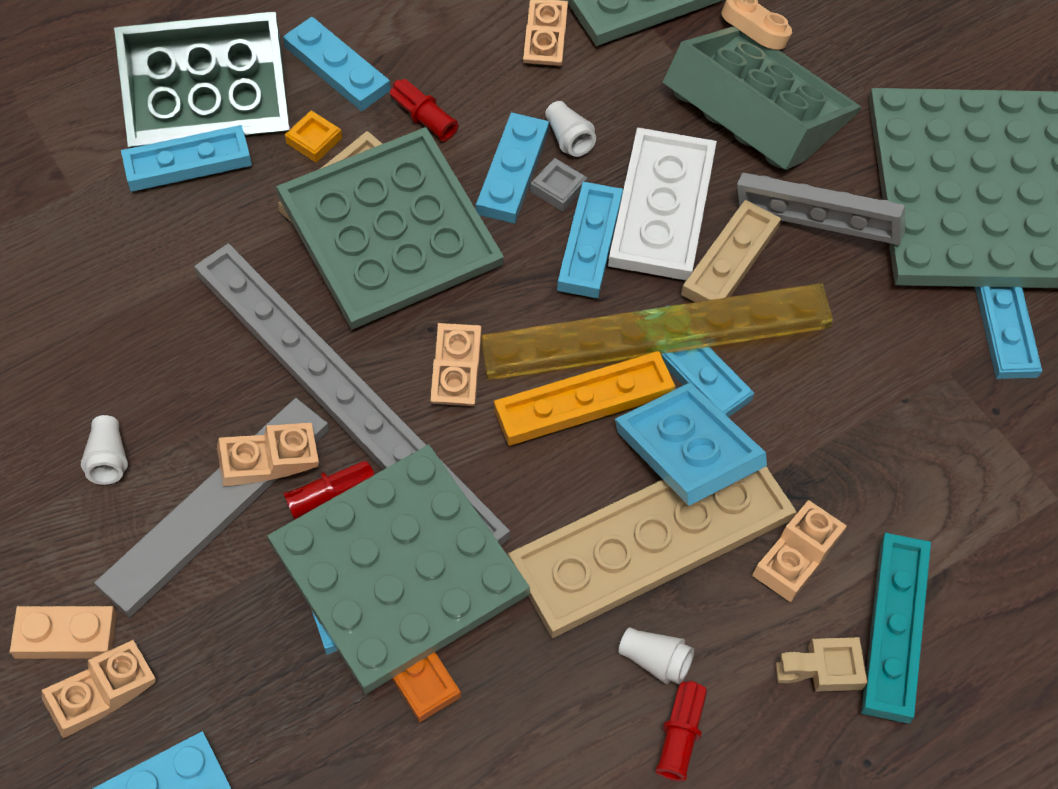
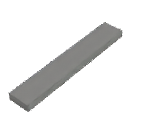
(189, 528)

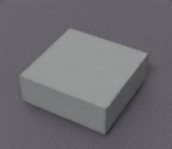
(558, 184)

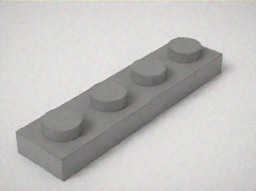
(825, 208)

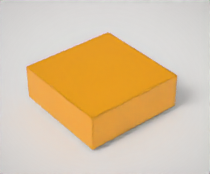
(313, 136)

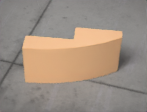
(545, 32)
(456, 364)
(265, 457)
(799, 551)
(98, 691)

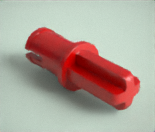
(424, 110)
(326, 488)
(682, 731)

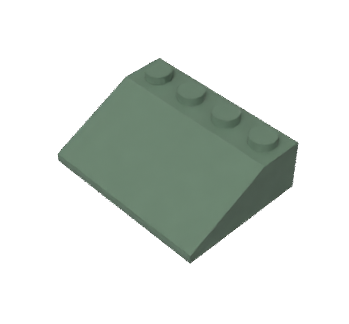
(202, 77)
(759, 95)

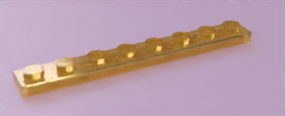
(655, 330)

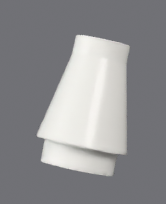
(572, 131)
(104, 453)
(658, 654)

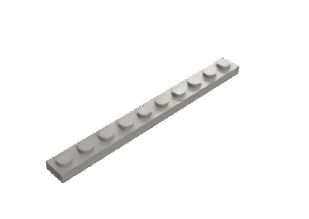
(319, 368)

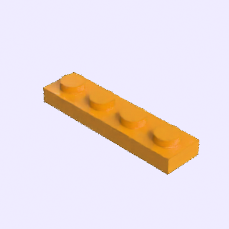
(583, 398)

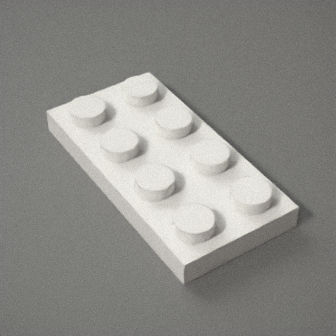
(662, 204)

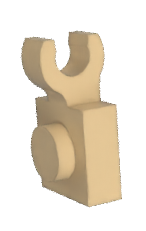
(831, 662)

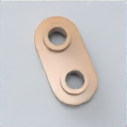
(758, 23)

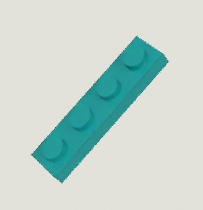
(896, 628)

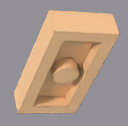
(62, 632)

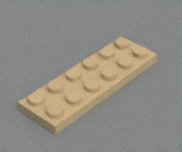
(641, 546)

